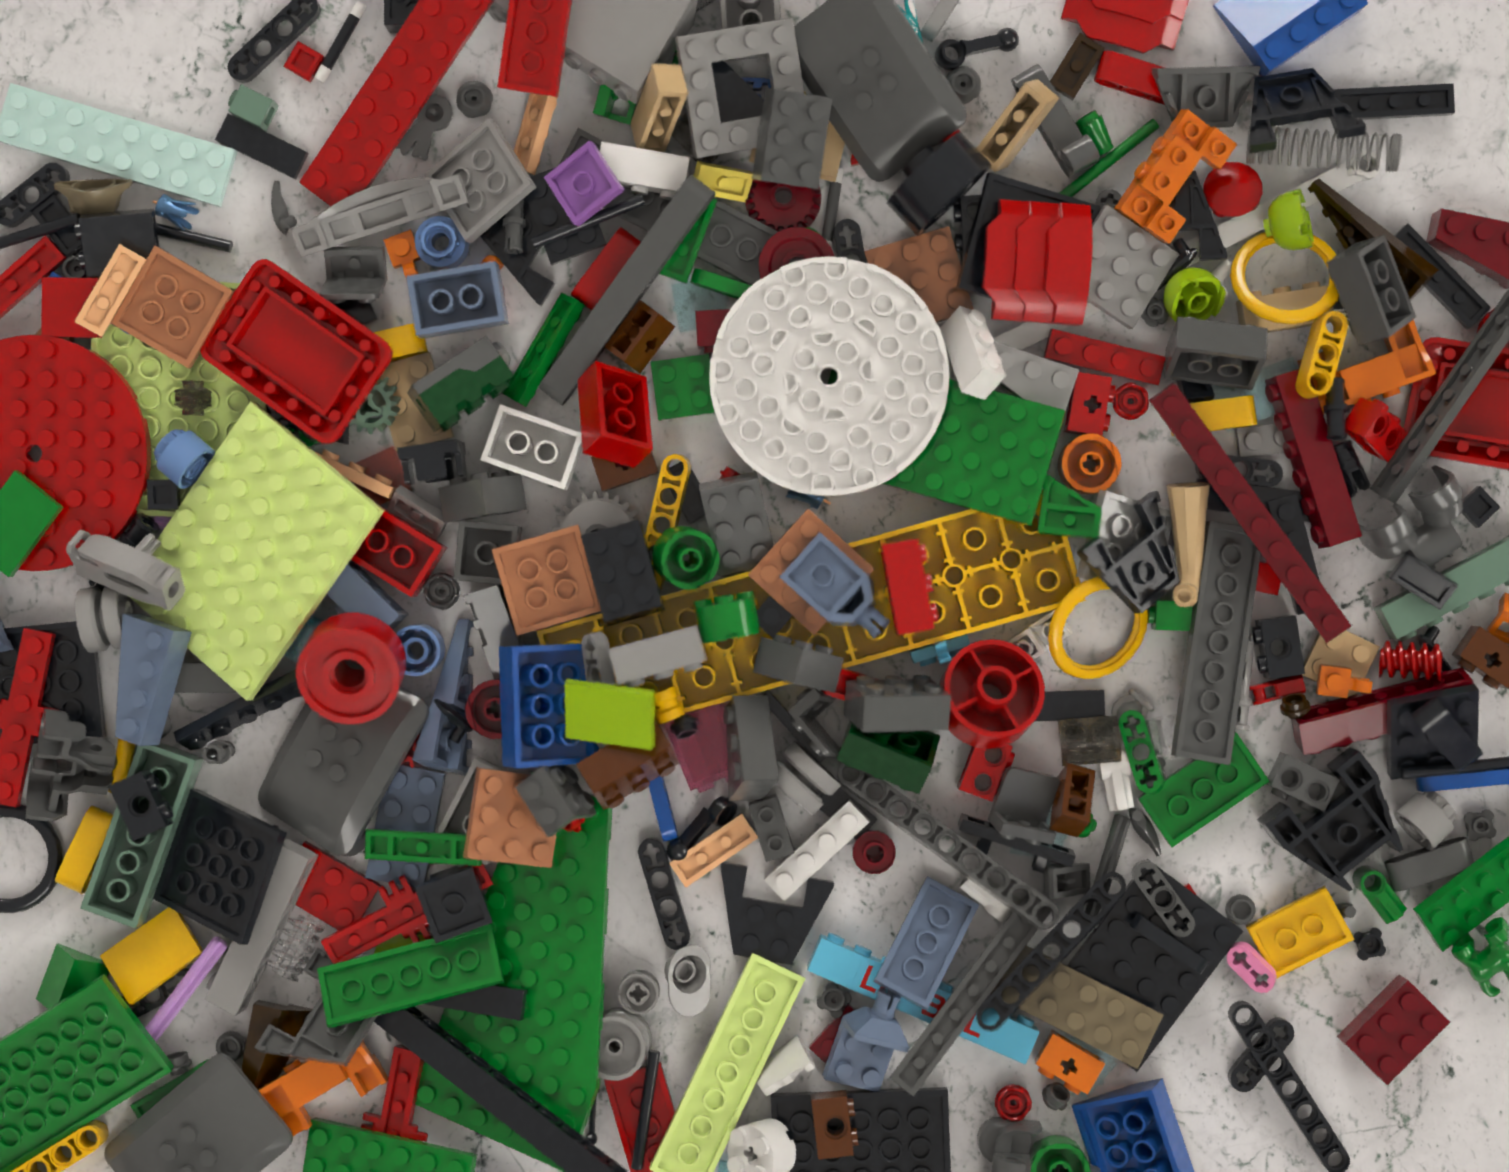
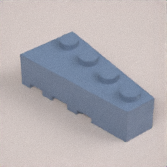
(147, 677)

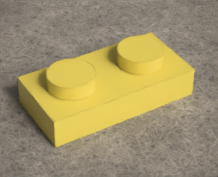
(725, 181)

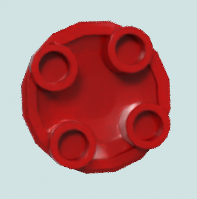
(1233, 190)

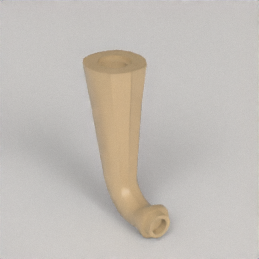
(1188, 520)

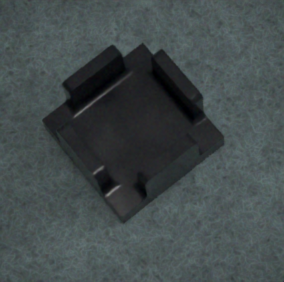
(433, 461)
(453, 902)

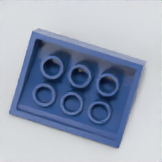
(1281, 29)
(535, 705)
(1133, 1130)

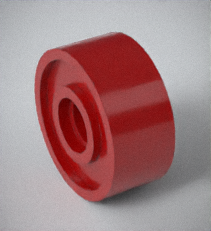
(344, 692)
(985, 720)

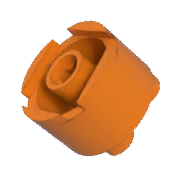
(1096, 449)

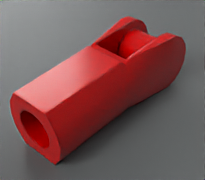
(1280, 688)

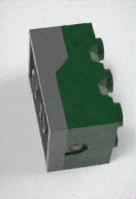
(462, 384)

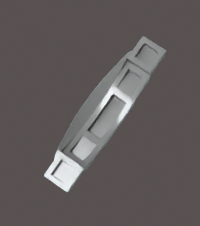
(378, 210)

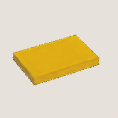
(1300, 932)
(152, 955)

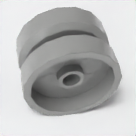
(100, 617)
(806, 775)
(634, 1039)

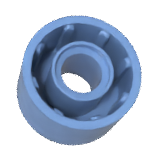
(425, 241)
(182, 457)
(433, 648)

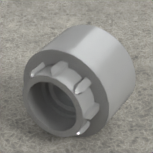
(1426, 818)

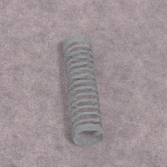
(1393, 152)

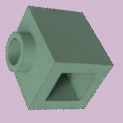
(252, 107)

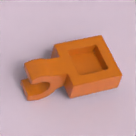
(403, 252)
(1337, 681)

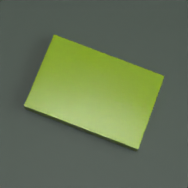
(610, 714)

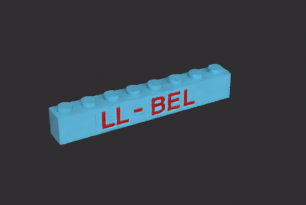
(857, 970)

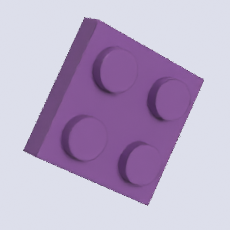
(584, 183)

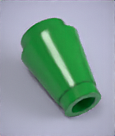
(1095, 128)

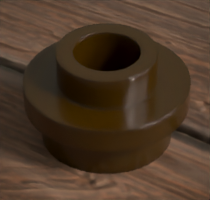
(1295, 706)

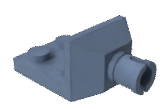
(834, 586)
(866, 1044)

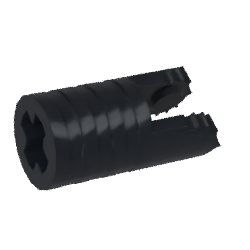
(1351, 468)

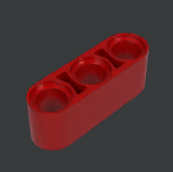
(1128, 76)
(605, 268)

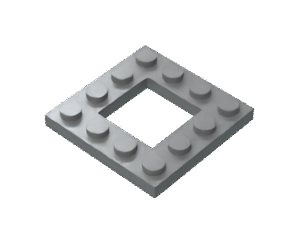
(695, 56)

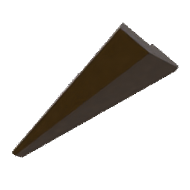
(265, 1067)

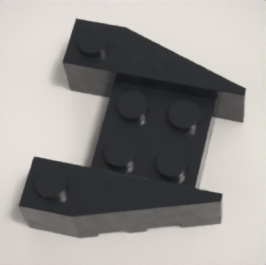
(1346, 831)

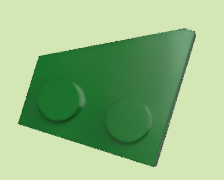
(1067, 512)

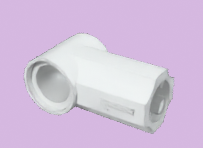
(1117, 783)
(990, 903)

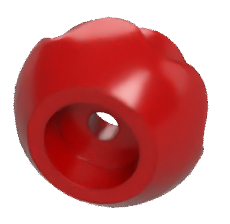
(1137, 394)
(1019, 1109)

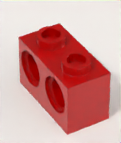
(1375, 428)
(977, 764)

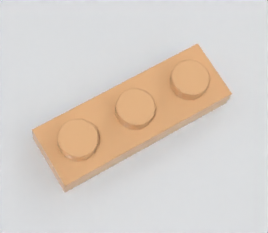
(534, 130)
(110, 290)
(356, 474)
(714, 849)

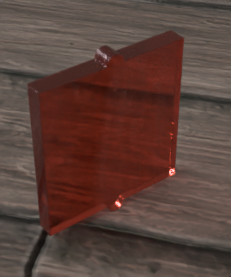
(385, 464)

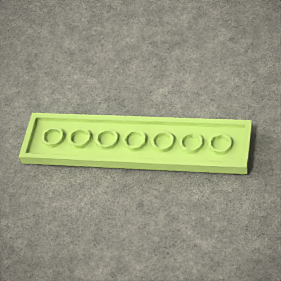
(728, 1068)

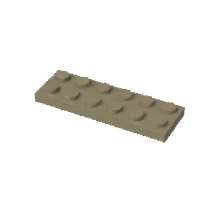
(1088, 1010)

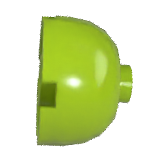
(1289, 222)
(1193, 294)

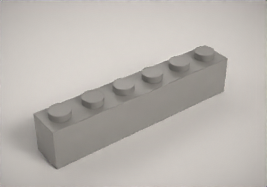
(244, 964)

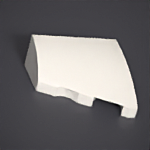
(784, 1066)

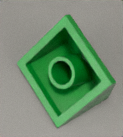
(68, 973)

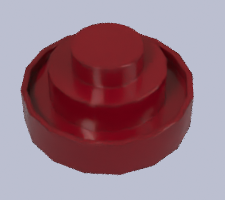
(873, 852)

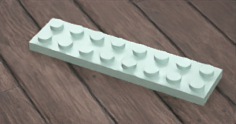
(116, 145)

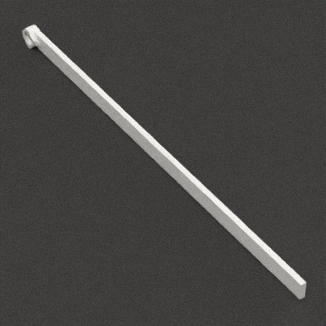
(1230, 234)

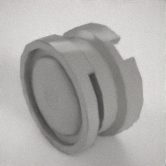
(638, 992)

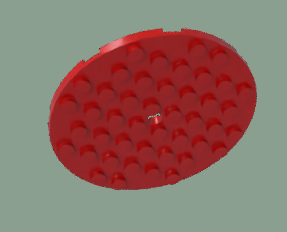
(88, 437)

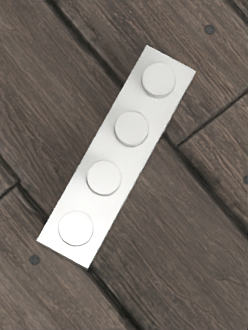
(817, 850)

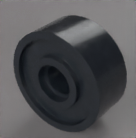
(937, 182)

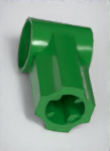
(1379, 894)

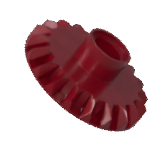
(798, 212)
(789, 244)

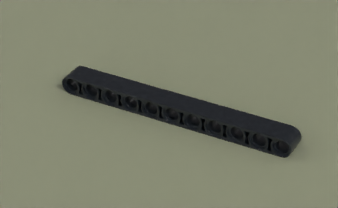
(495, 1092)

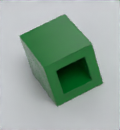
(1169, 616)

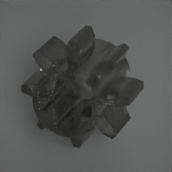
(193, 398)

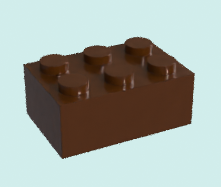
(622, 770)

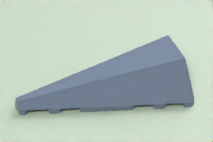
(453, 687)

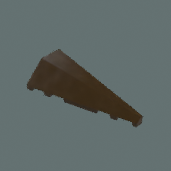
(1356, 226)

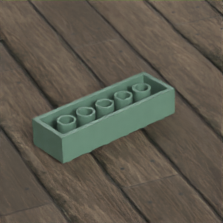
(129, 869)

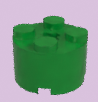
(685, 573)
(727, 617)
(1057, 1150)

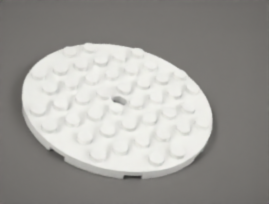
(839, 319)

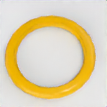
(1269, 313)
(1057, 624)

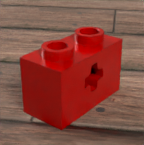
(1078, 419)

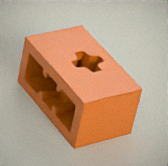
(1060, 1048)

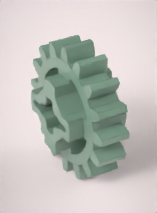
(379, 403)

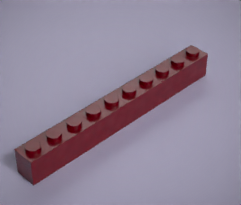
(1250, 512)

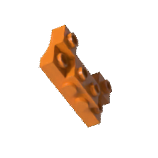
(1167, 169)
(1384, 374)
(311, 1079)

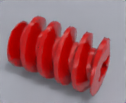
(1410, 660)

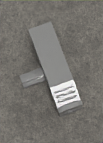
(127, 568)

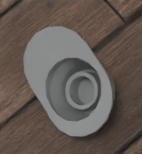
(688, 980)

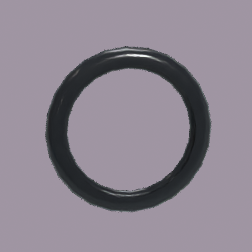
(55, 855)

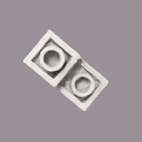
(1035, 637)

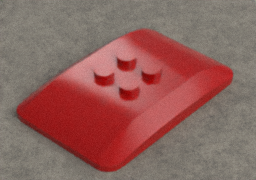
(296, 351)
(1482, 426)

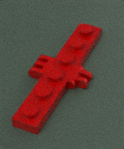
(23, 712)
(400, 915)
(399, 1097)

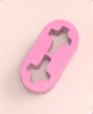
(1254, 964)

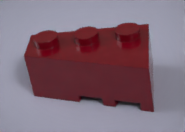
(1474, 241)

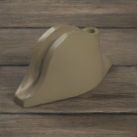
(93, 194)

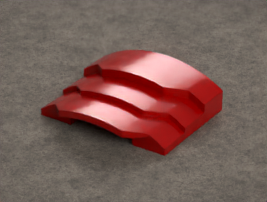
(1129, 23)
(1039, 262)

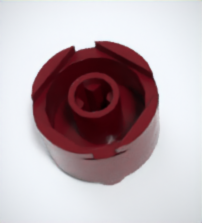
(479, 709)

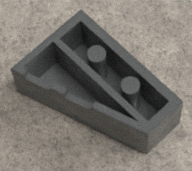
(750, 748)

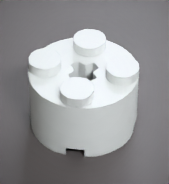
(761, 1148)

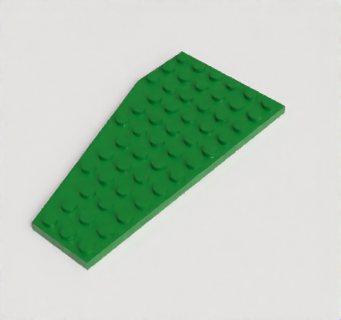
(552, 945)

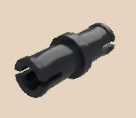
(1335, 410)

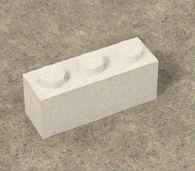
(646, 169)
(972, 352)

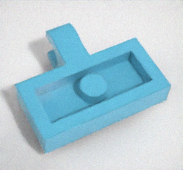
(943, 650)

